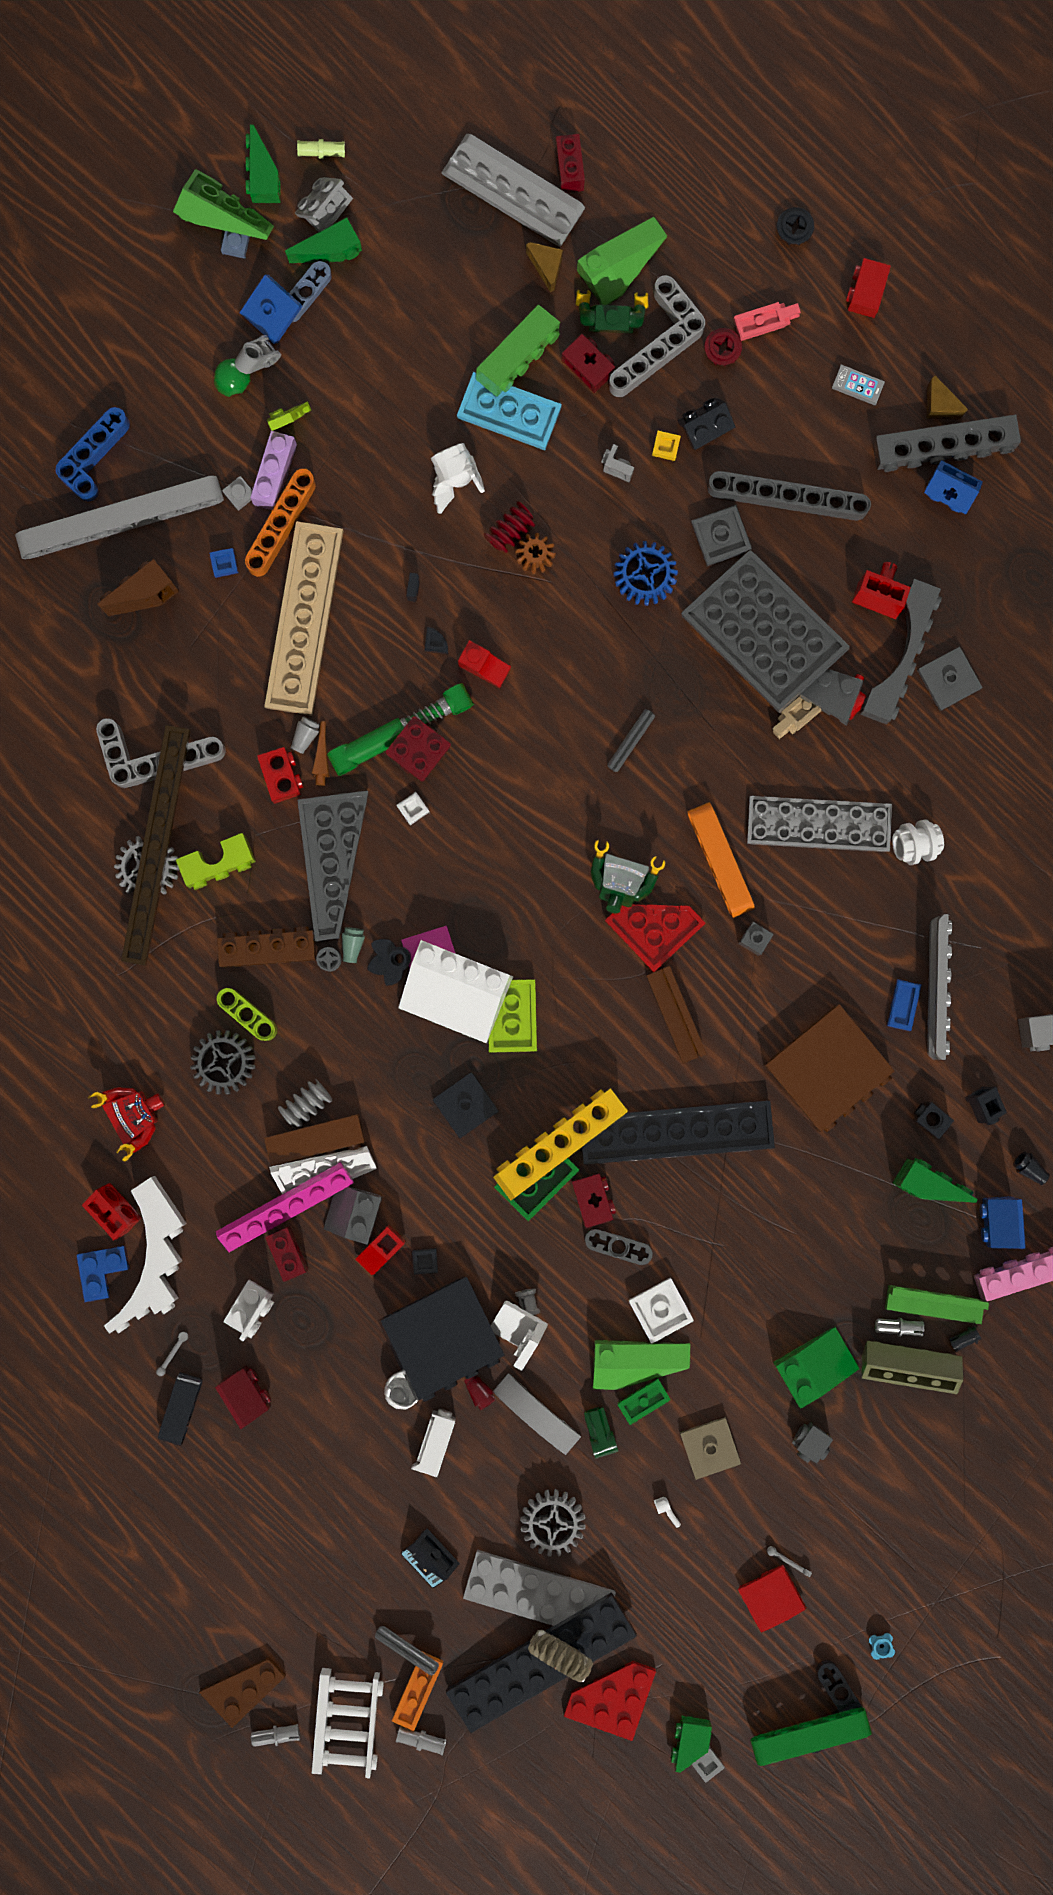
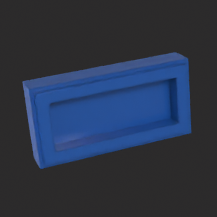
(903, 1005)

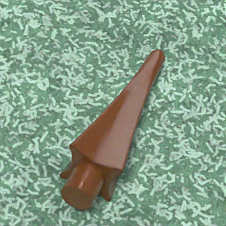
(320, 767)

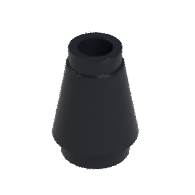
(1030, 1167)

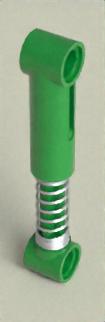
(350, 755)

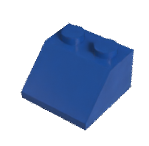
(1003, 1222)

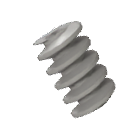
(305, 1104)

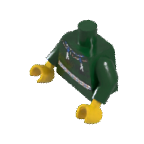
(611, 317)
(621, 880)

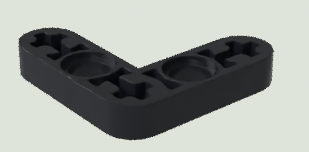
(850, 1701)

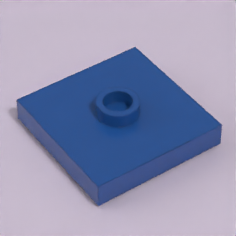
(271, 309)

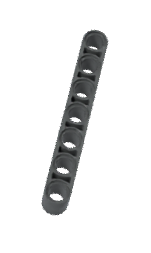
(799, 491)

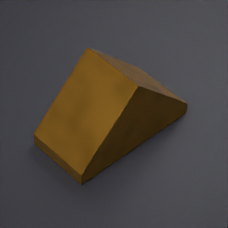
(546, 261)
(942, 402)

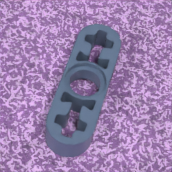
(304, 281)

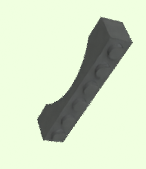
(883, 698)

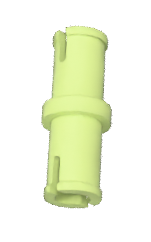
(321, 148)

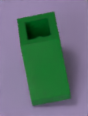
(692, 1742)

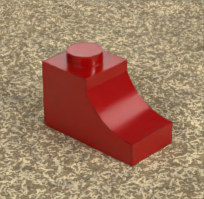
(483, 664)

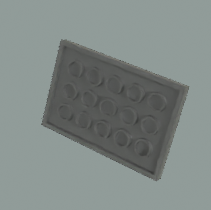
(765, 631)

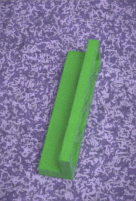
(935, 1304)

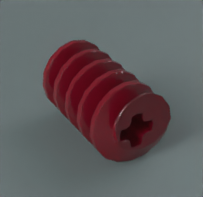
(510, 527)

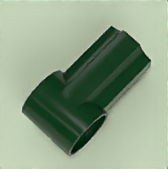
(601, 1437)

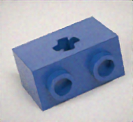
(947, 477)

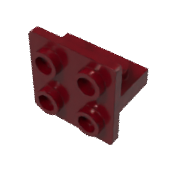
(418, 749)

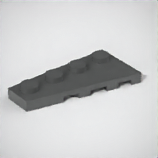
(834, 694)

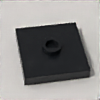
(465, 1105)

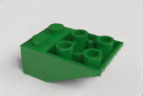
(919, 1181)

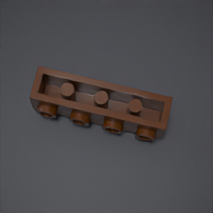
(266, 948)

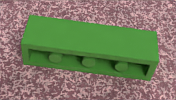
(517, 351)

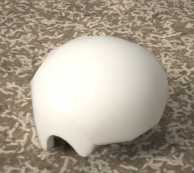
(398, 1392)

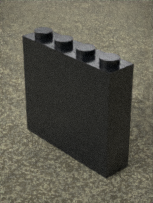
(441, 1339)

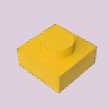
(666, 445)

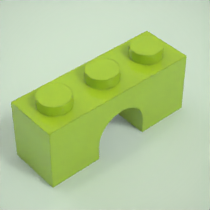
(236, 856)

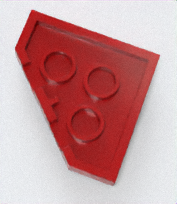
(655, 930)
(613, 1700)

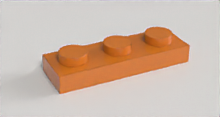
(415, 1696)

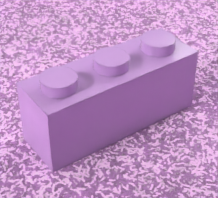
(273, 470)

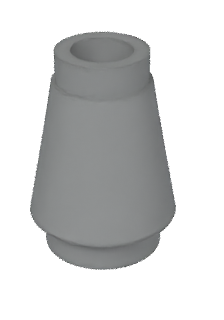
(304, 734)

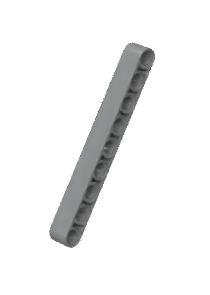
(119, 517)

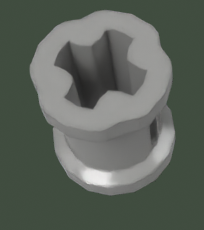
(527, 1300)

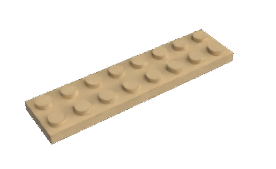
(304, 618)

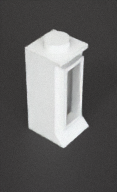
(435, 1443)

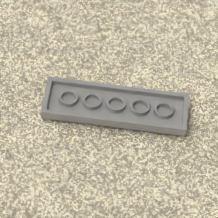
(528, 1589)

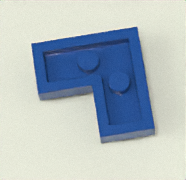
(95, 1266)

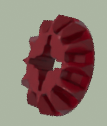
(716, 338)

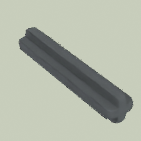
(631, 740)
(406, 1650)

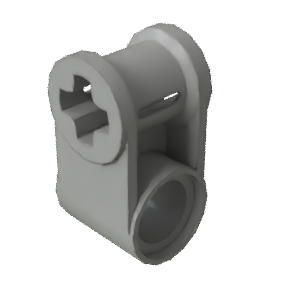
(256, 355)

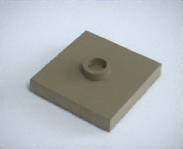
(710, 1448)

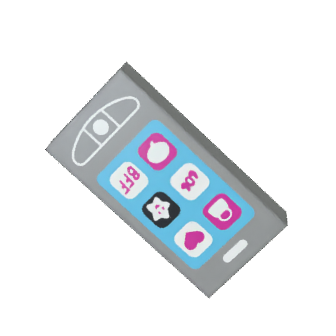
(858, 385)

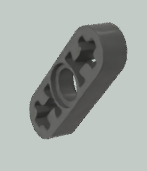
(637, 1246)

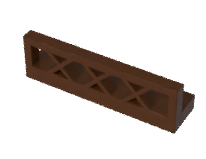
(676, 1014)

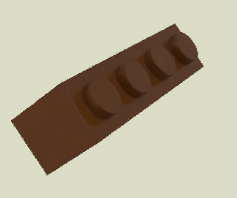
(315, 1140)

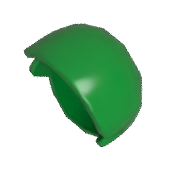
(229, 379)

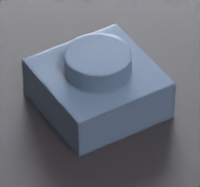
(235, 244)

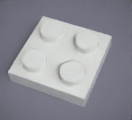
(661, 1310)

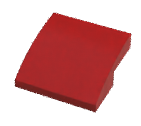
(772, 1598)

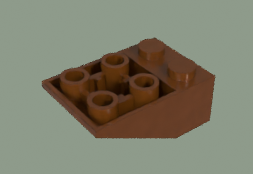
(143, 590)

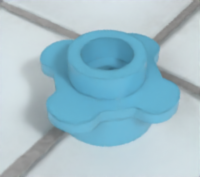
(886, 1651)

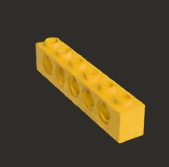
(610, 1109)

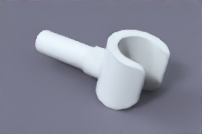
(663, 1506)

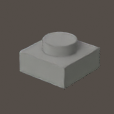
(238, 493)
(708, 1765)

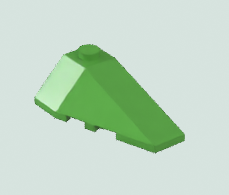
(209, 206)
(618, 262)
(632, 1362)

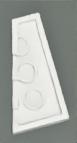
(295, 1173)

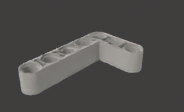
(662, 343)
(133, 767)

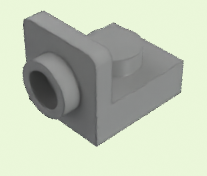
(618, 468)

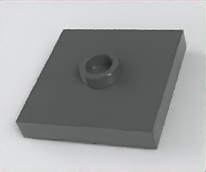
(721, 535)
(949, 679)

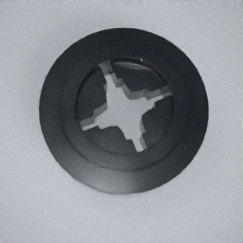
(788, 218)

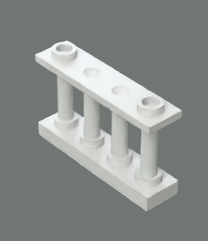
(326, 1709)

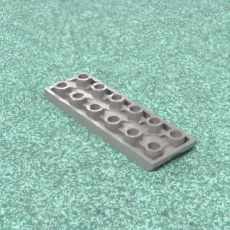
(513, 189)
(819, 824)
(938, 996)

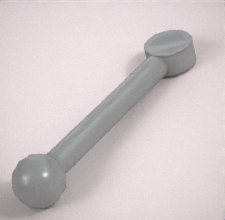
(183, 1336)
(772, 1552)

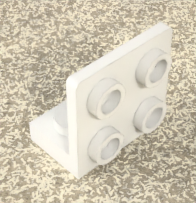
(247, 1309)
(519, 1329)

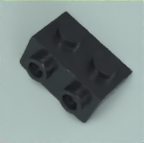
(706, 422)

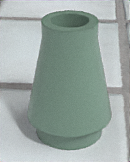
(352, 942)

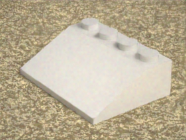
(454, 991)

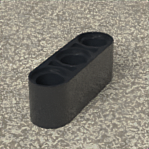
(180, 1408)

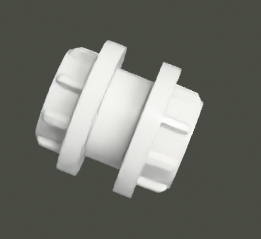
(920, 841)

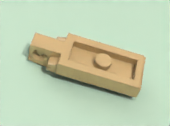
(795, 717)

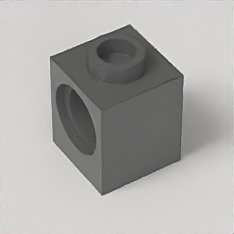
(755, 938)

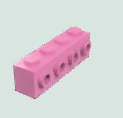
(1015, 1276)

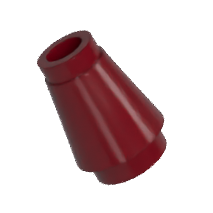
(480, 1393)

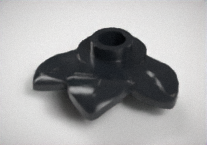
(386, 961)

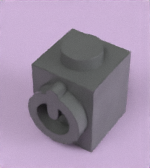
(812, 1443)

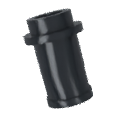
(965, 1339)

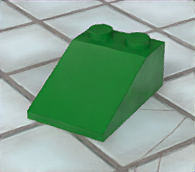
(816, 1367)

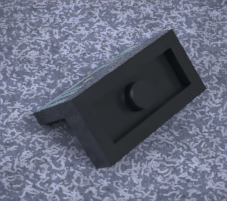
(430, 1558)

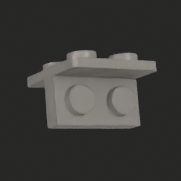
(324, 203)

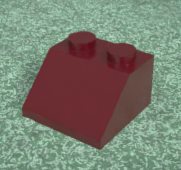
(244, 1396)

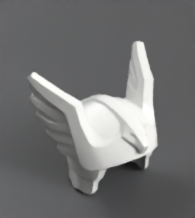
(453, 469)

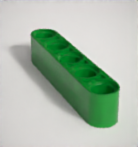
(811, 1736)

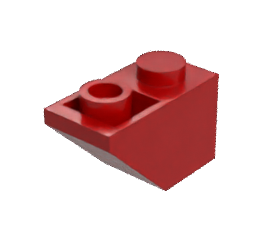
(380, 1250)

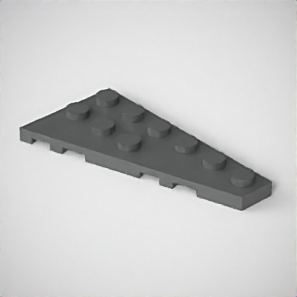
(330, 845)

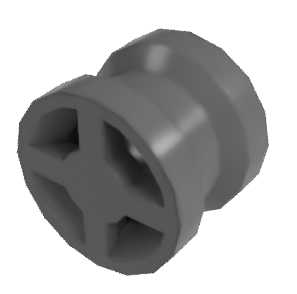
(326, 955)

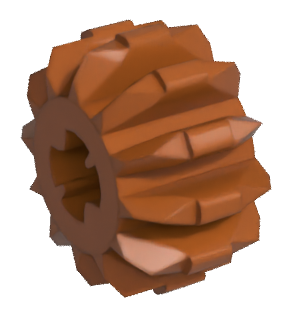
(527, 557)

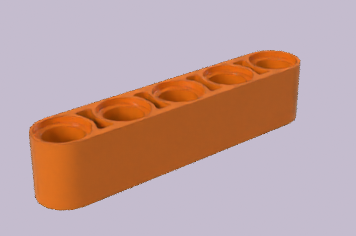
(280, 534)
(721, 860)

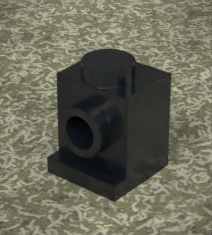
(986, 1105)

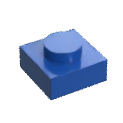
(224, 562)

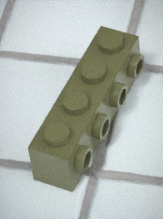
(912, 1367)

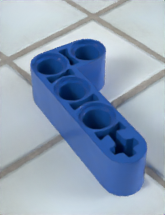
(97, 452)

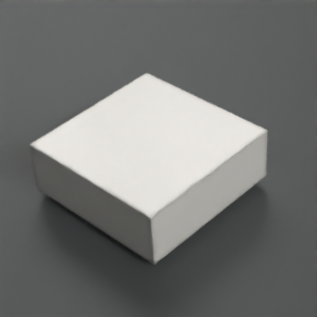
(413, 808)

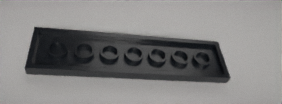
(683, 1133)
(522, 1675)

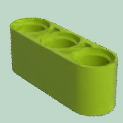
(235, 1010)

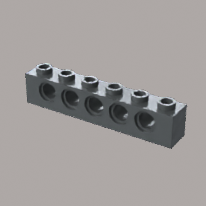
(1003, 427)

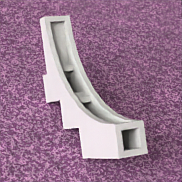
(153, 1290)

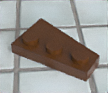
(243, 1691)

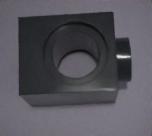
(942, 1123)

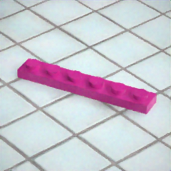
(284, 1207)

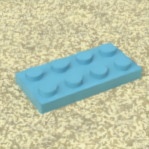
(512, 413)

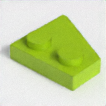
(280, 418)

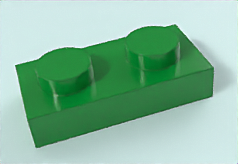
(643, 1401)

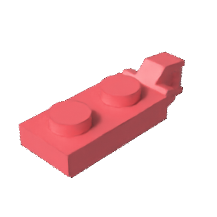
(765, 319)

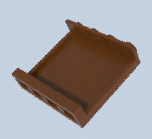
(830, 1068)

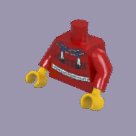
(130, 1116)

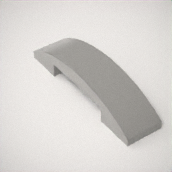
(536, 1414)

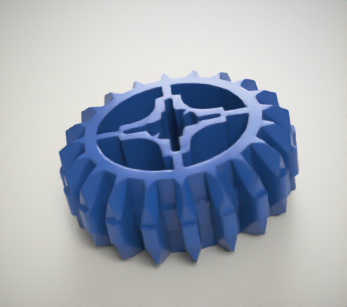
(655, 569)

